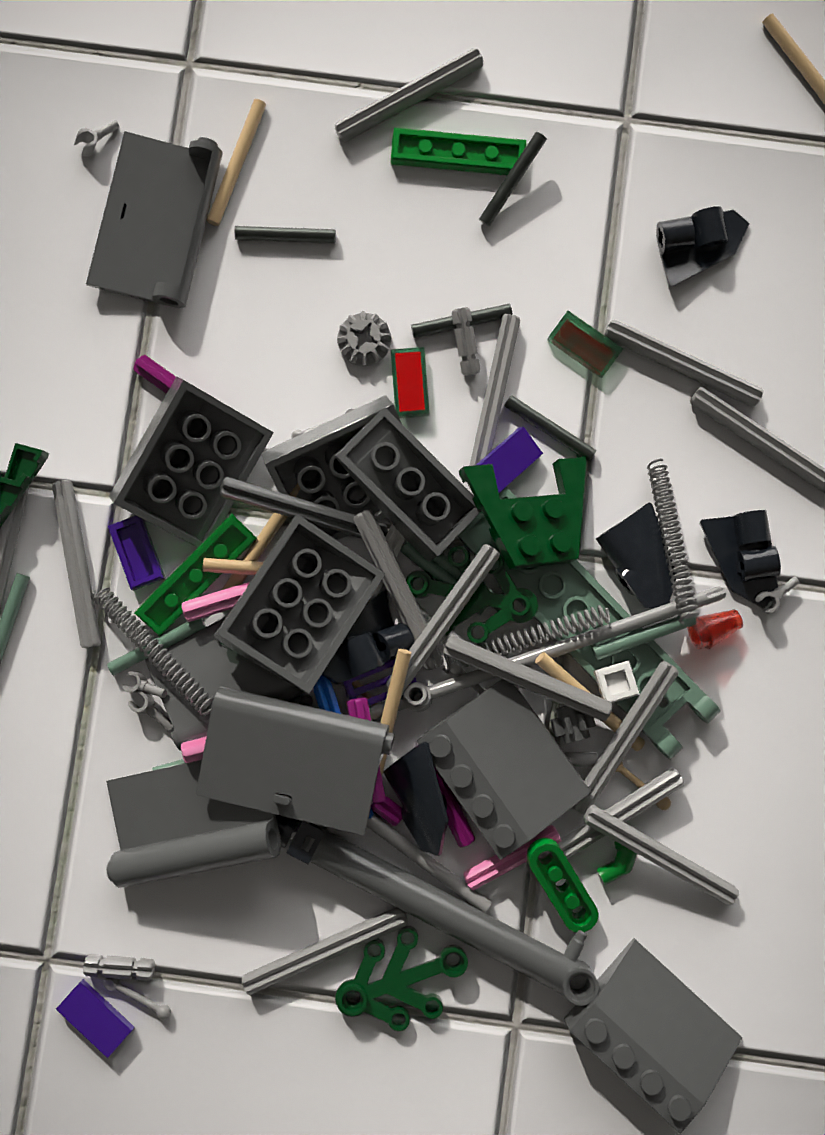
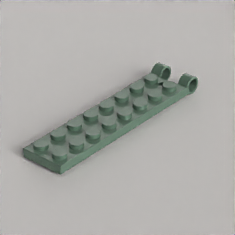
(571, 589)

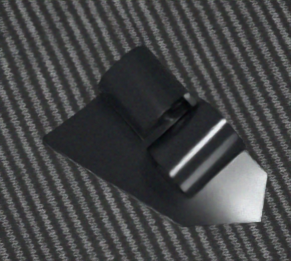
(698, 241)
(745, 553)
(640, 557)
(369, 642)
(419, 793)

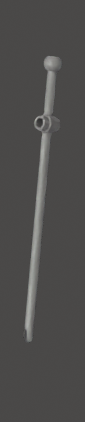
(553, 650)

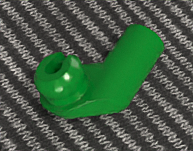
(620, 866)

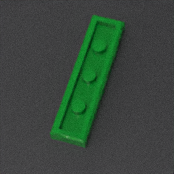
(455, 151)
(189, 580)

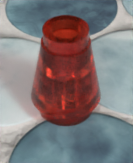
(714, 628)

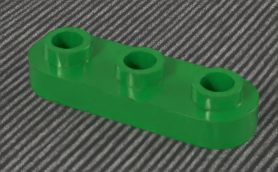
(568, 895)

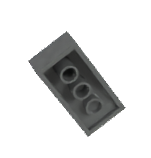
(408, 484)

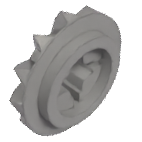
(370, 352)

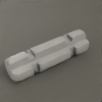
(465, 341)
(119, 967)

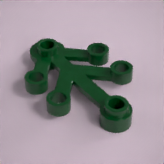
(481, 598)
(396, 982)

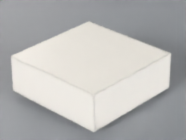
(616, 682)

